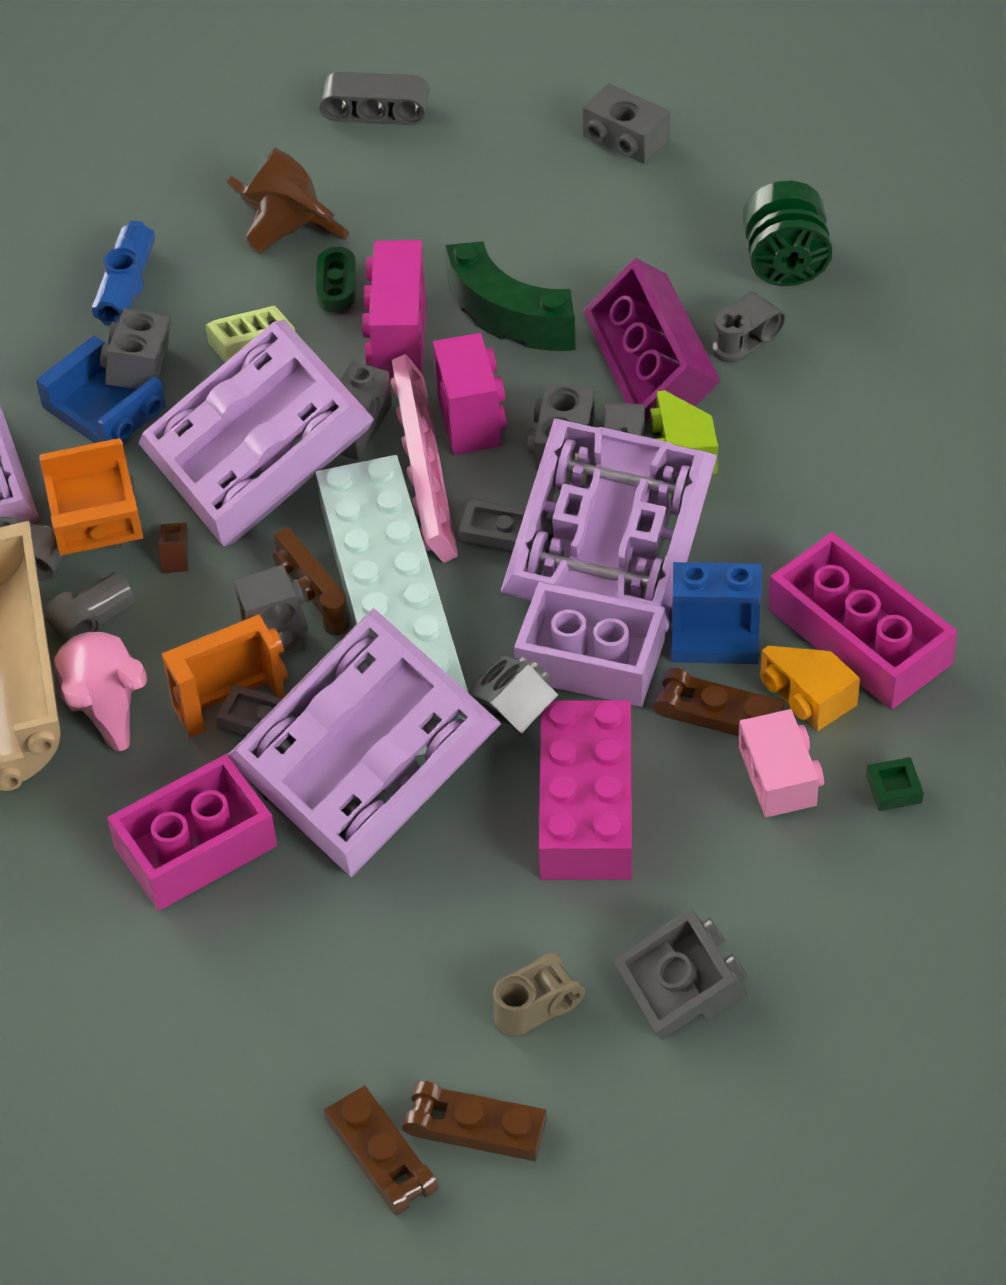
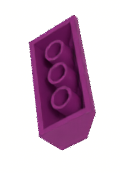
(649, 338)

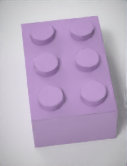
(593, 642)

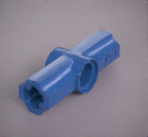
(123, 272)

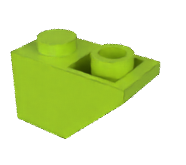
(683, 425)

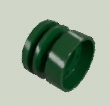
(787, 233)

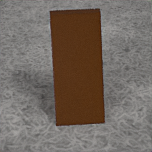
(173, 547)

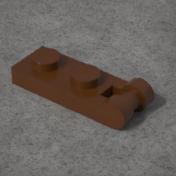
(313, 579)
(711, 704)
(475, 1121)
(380, 1149)

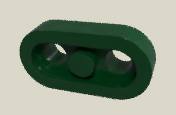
(335, 279)

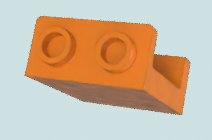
(90, 496)
(208, 667)

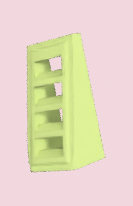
(228, 333)

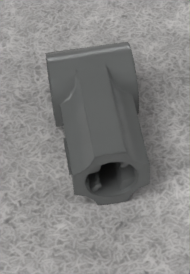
(89, 609)

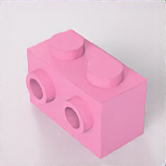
(780, 762)

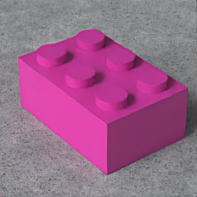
(395, 304)
(192, 832)

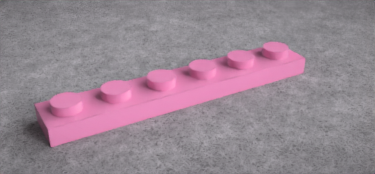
(424, 458)

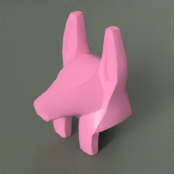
(98, 678)

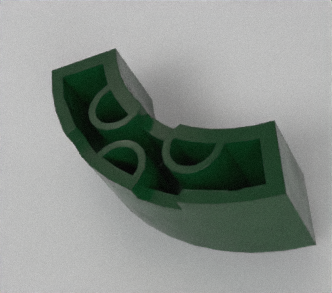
(506, 305)

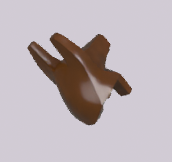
(283, 202)

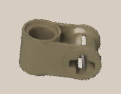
(542, 992)

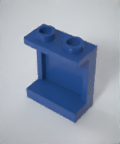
(101, 412)
(716, 612)

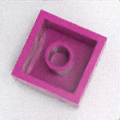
(469, 393)

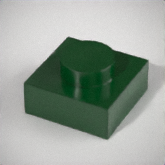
(894, 784)

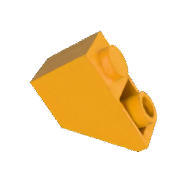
(811, 683)

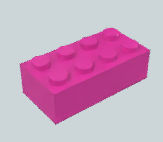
(862, 618)
(585, 791)

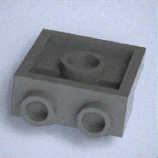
(681, 973)

